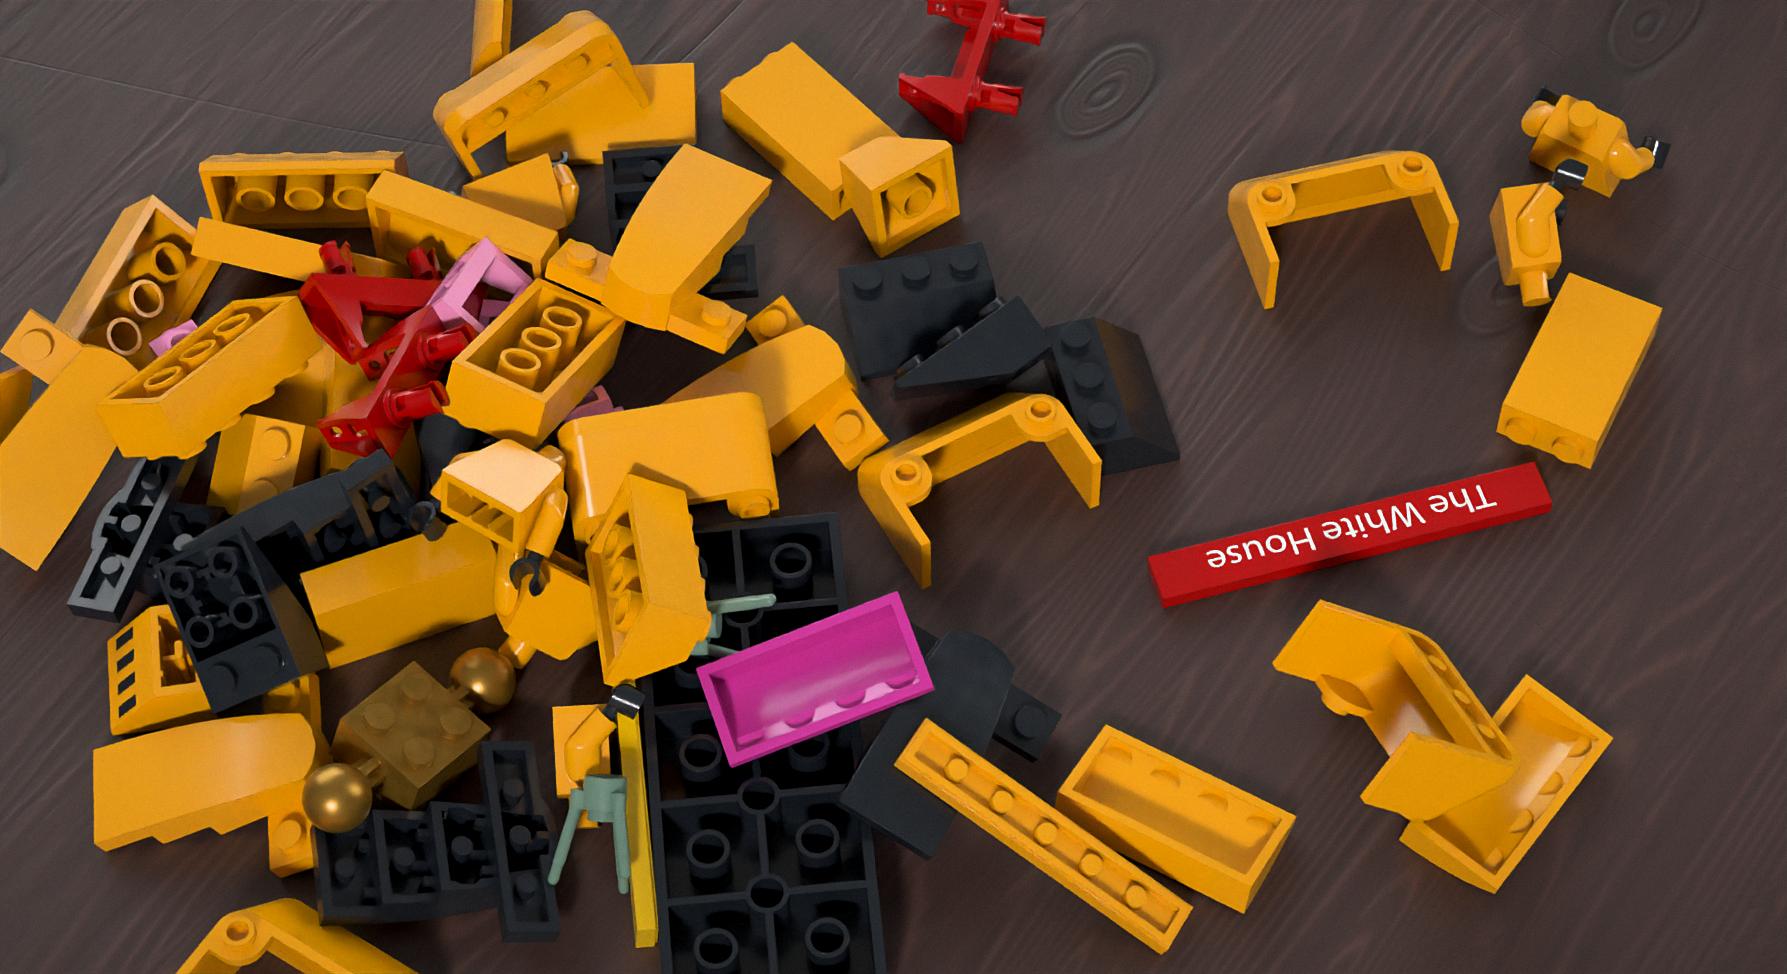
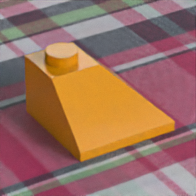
(900, 189)

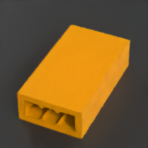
(801, 123)
(1578, 370)
(401, 593)

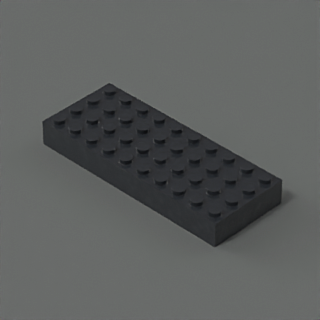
(757, 855)

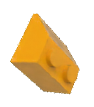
(262, 460)

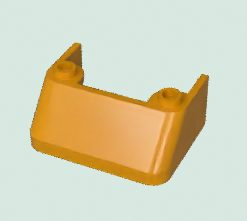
(528, 81)
(1332, 189)
(700, 445)
(909, 469)
(1414, 702)
(292, 934)

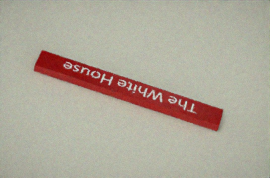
(1348, 534)

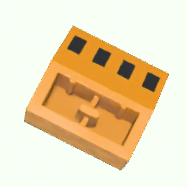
(153, 677)

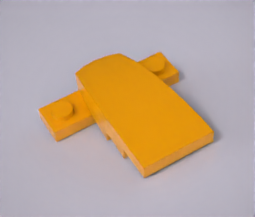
(672, 250)
(801, 384)
(59, 441)
(217, 778)

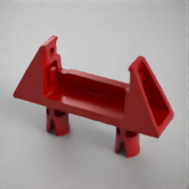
(953, 99)
(341, 297)
(405, 384)

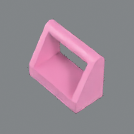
(481, 263)

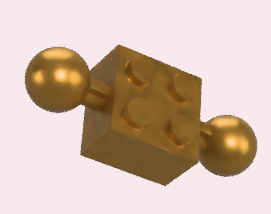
(408, 740)

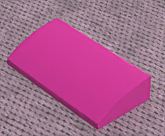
(815, 679)

